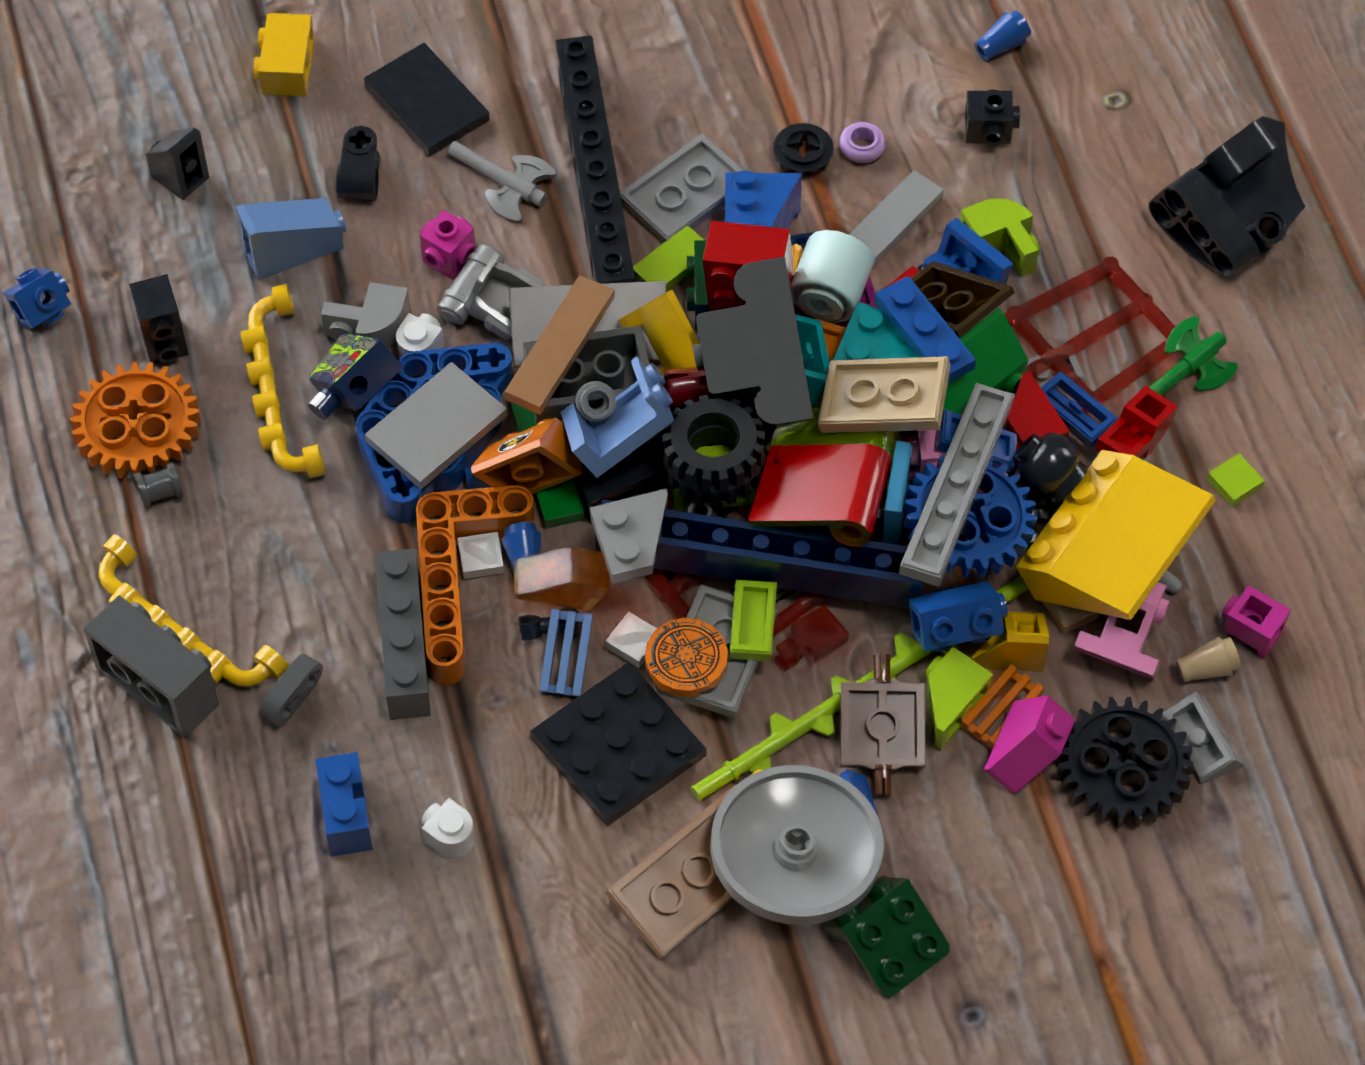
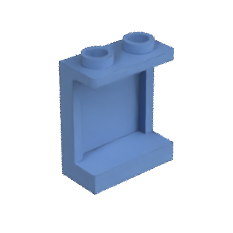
(638, 416)

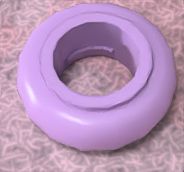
(861, 154)

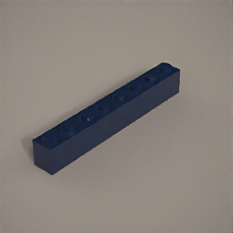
(784, 556)

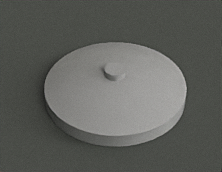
(796, 844)

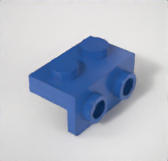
(970, 253)

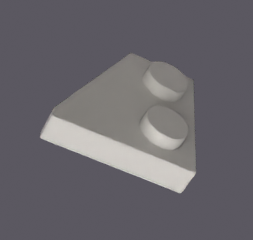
(630, 533)

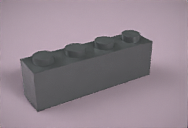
(402, 634)

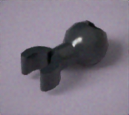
(533, 626)

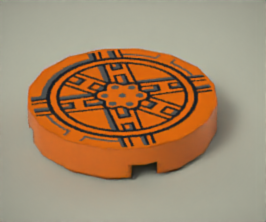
(686, 657)

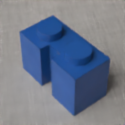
(343, 804)

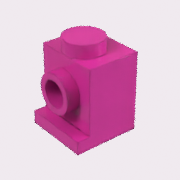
(1255, 619)

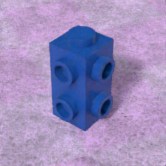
(957, 616)

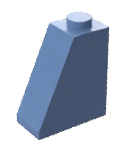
(288, 233)

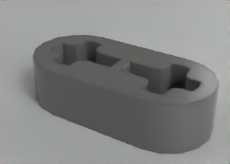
(291, 690)

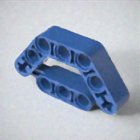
(484, 363)

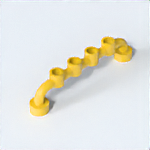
(267, 402)
(267, 659)

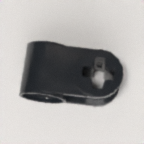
(359, 165)

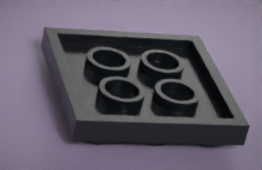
(618, 743)

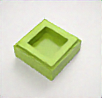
(1235, 480)

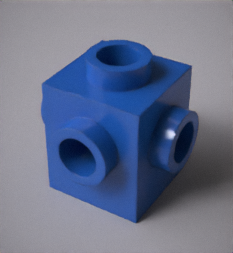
(38, 297)

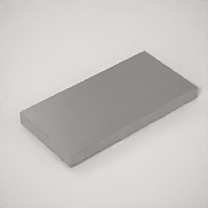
(535, 306)

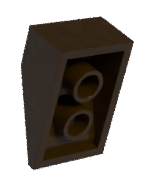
(960, 295)

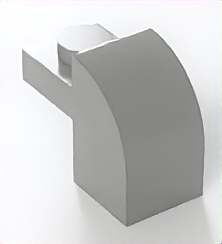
(378, 318)

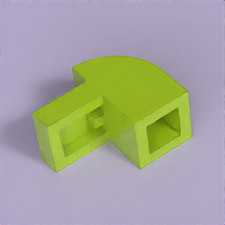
(1007, 228)

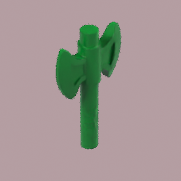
(1197, 356)

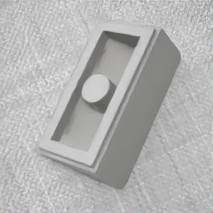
(1212, 747)

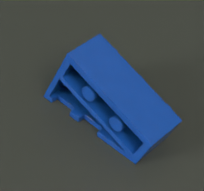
(762, 198)

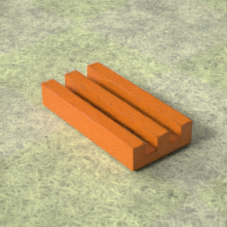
(1021, 682)

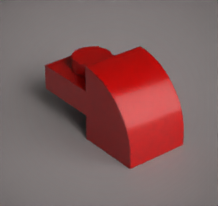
(1140, 425)

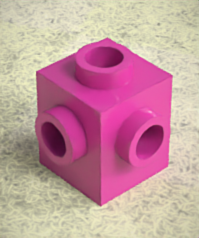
(447, 243)

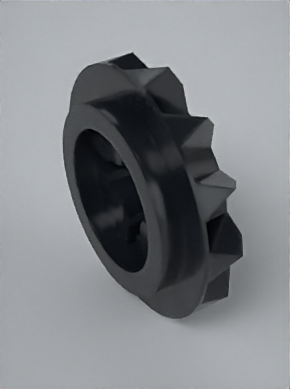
(790, 140)

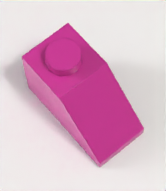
(1028, 741)

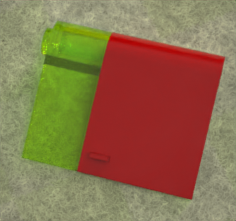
(824, 480)

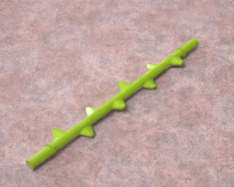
(821, 717)

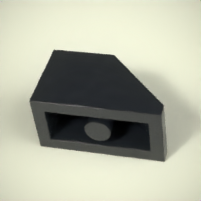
(179, 162)

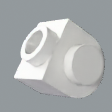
(419, 334)
(448, 829)

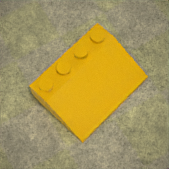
(1113, 536)

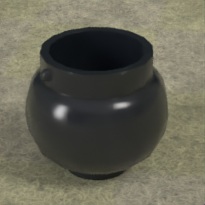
(1049, 466)

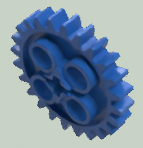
(1000, 504)

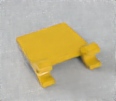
(666, 331)

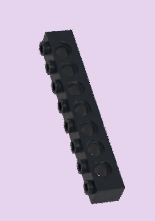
(593, 161)

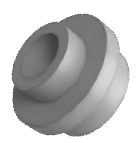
(608, 404)

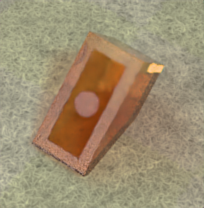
(563, 578)

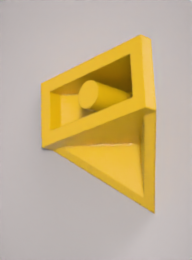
(1021, 644)

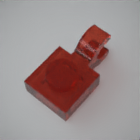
(812, 634)

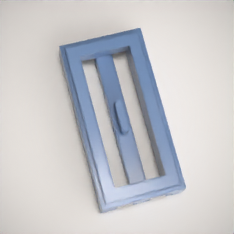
(571, 618)

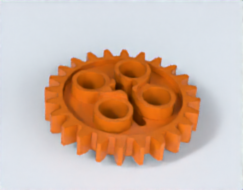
(135, 420)

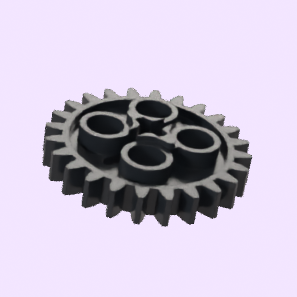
(1103, 787)

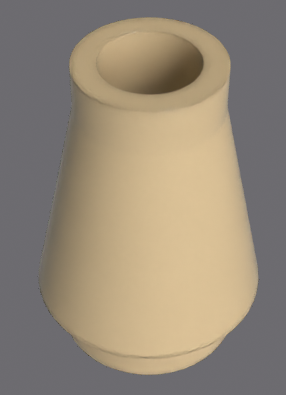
(1211, 660)

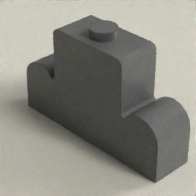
(757, 345)

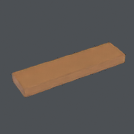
(559, 344)

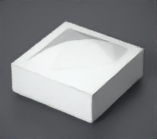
(480, 555)
(630, 639)

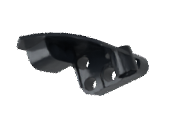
(1228, 196)

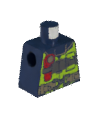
(351, 374)

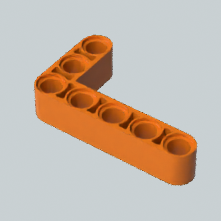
(442, 569)

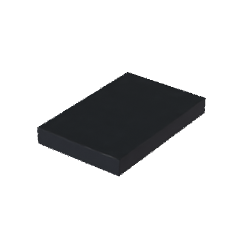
(426, 99)

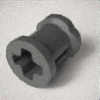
(158, 485)

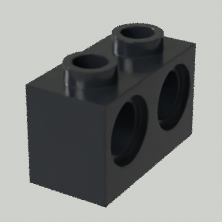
(159, 319)

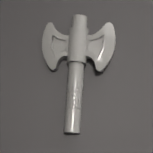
(515, 186)

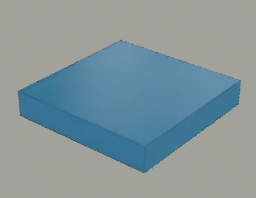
(896, 493)

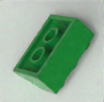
(998, 361)

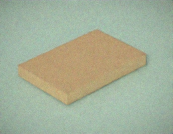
(884, 394)

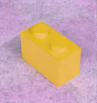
(285, 54)

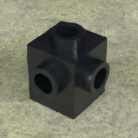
(990, 117)

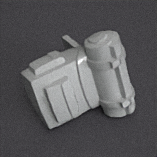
(484, 291)

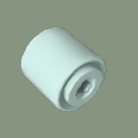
(831, 276)

